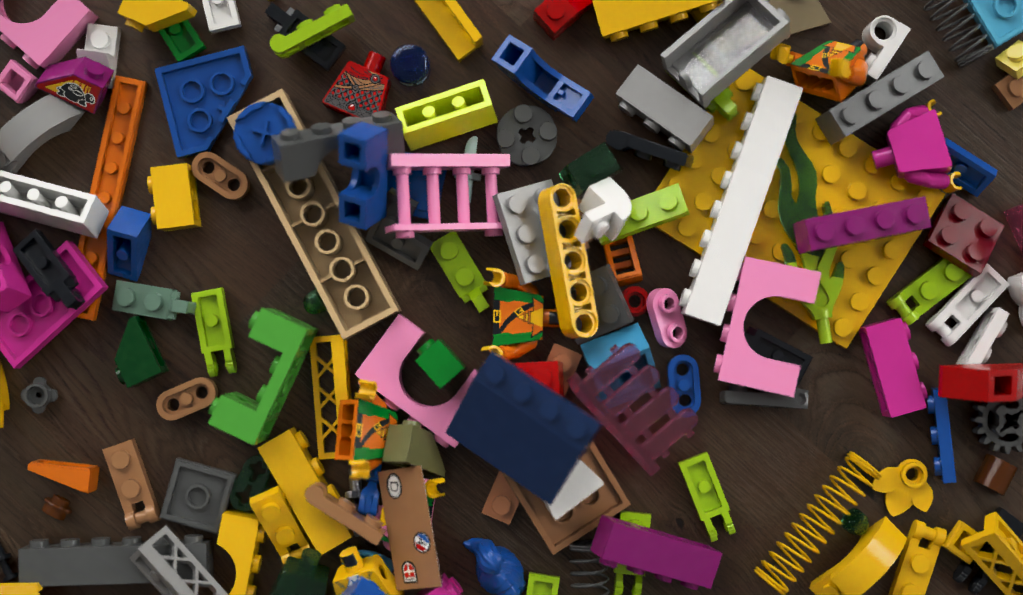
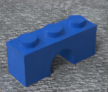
(365, 198)

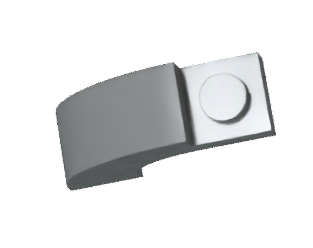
(33, 128)

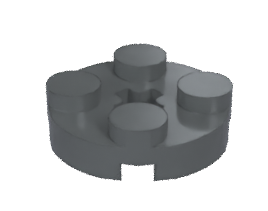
(543, 129)

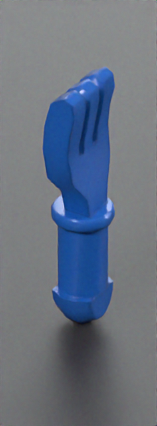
(370, 495)

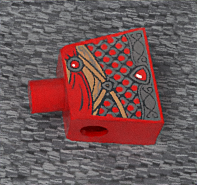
(359, 88)

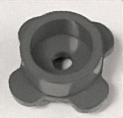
(30, 397)

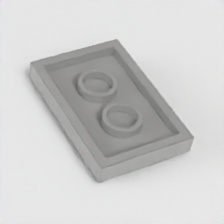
(523, 230)

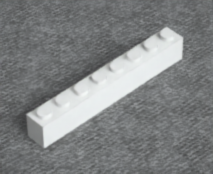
(741, 200)

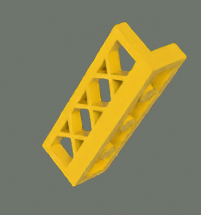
(452, 26)
(341, 389)
(1005, 544)

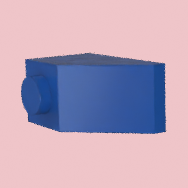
(128, 242)

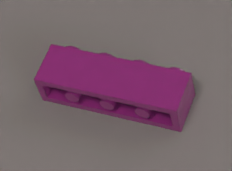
(861, 225)
(655, 552)

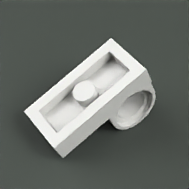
(884, 49)

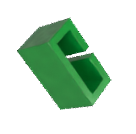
(439, 361)

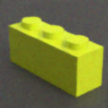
(446, 115)

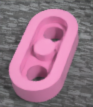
(666, 319)

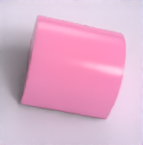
(17, 82)

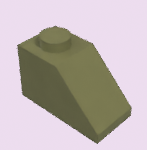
(412, 446)

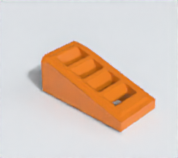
(628, 277)
(74, 475)

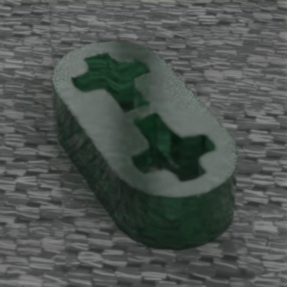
(245, 479)

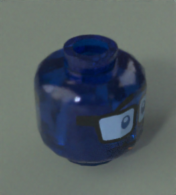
(410, 65)

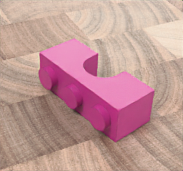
(13, 284)

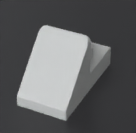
(102, 46)

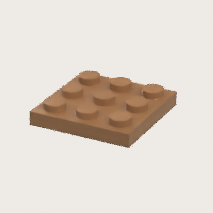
(584, 516)

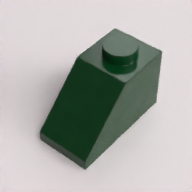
(138, 355)

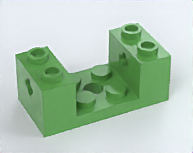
(255, 419)

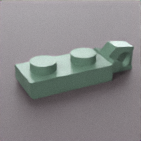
(150, 301)

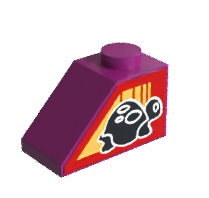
(77, 82)

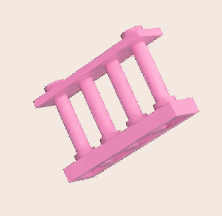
(432, 167)

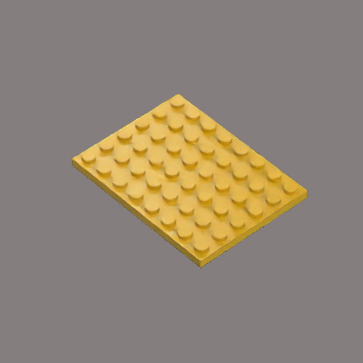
(843, 179)

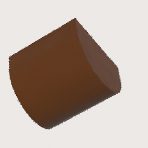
(995, 474)

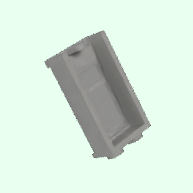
(725, 46)

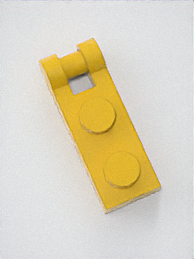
(280, 523)
(916, 561)

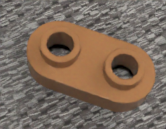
(221, 177)
(187, 397)

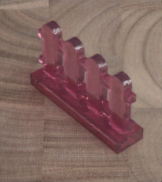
(620, 400)

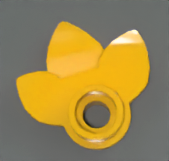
(904, 492)

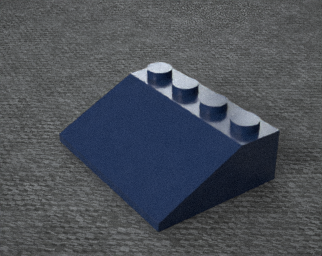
(523, 427)

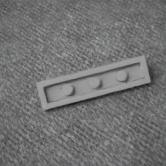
(165, 576)

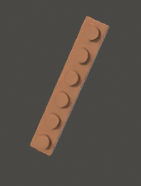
(501, 499)

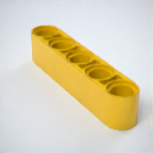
(562, 277)

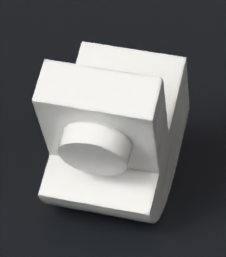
(604, 210)

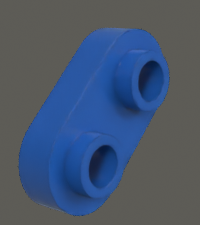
(687, 383)

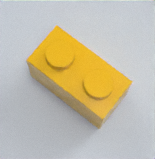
(174, 197)

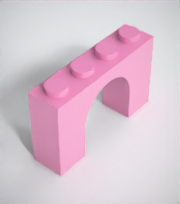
(51, 35)
(740, 363)
(385, 368)

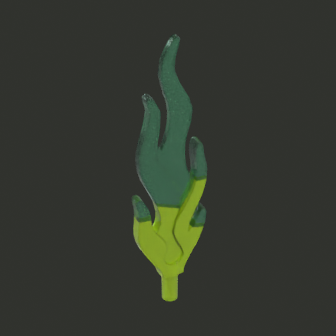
(803, 209)

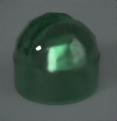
(313, 303)
(856, 523)

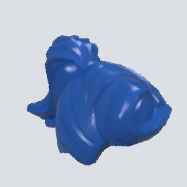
(496, 567)

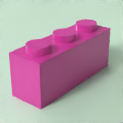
(893, 367)

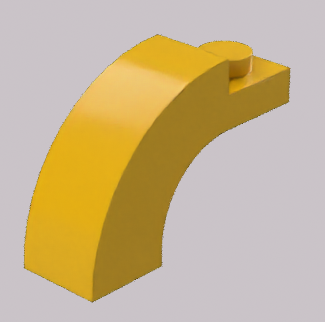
(865, 562)

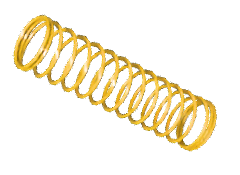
(865, 466)

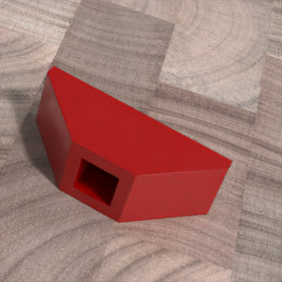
(981, 382)

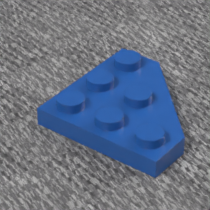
(201, 96)

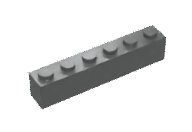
(100, 560)

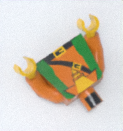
(827, 70)
(517, 316)
(363, 430)

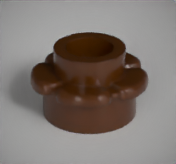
(57, 507)

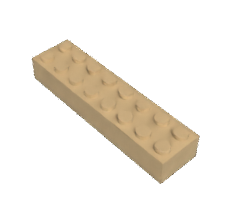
(329, 250)

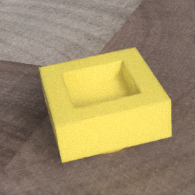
(1012, 60)

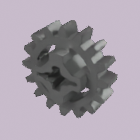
(995, 426)

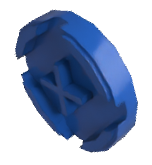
(256, 126)

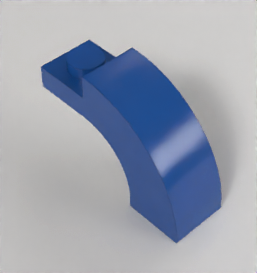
(540, 79)

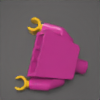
(918, 149)

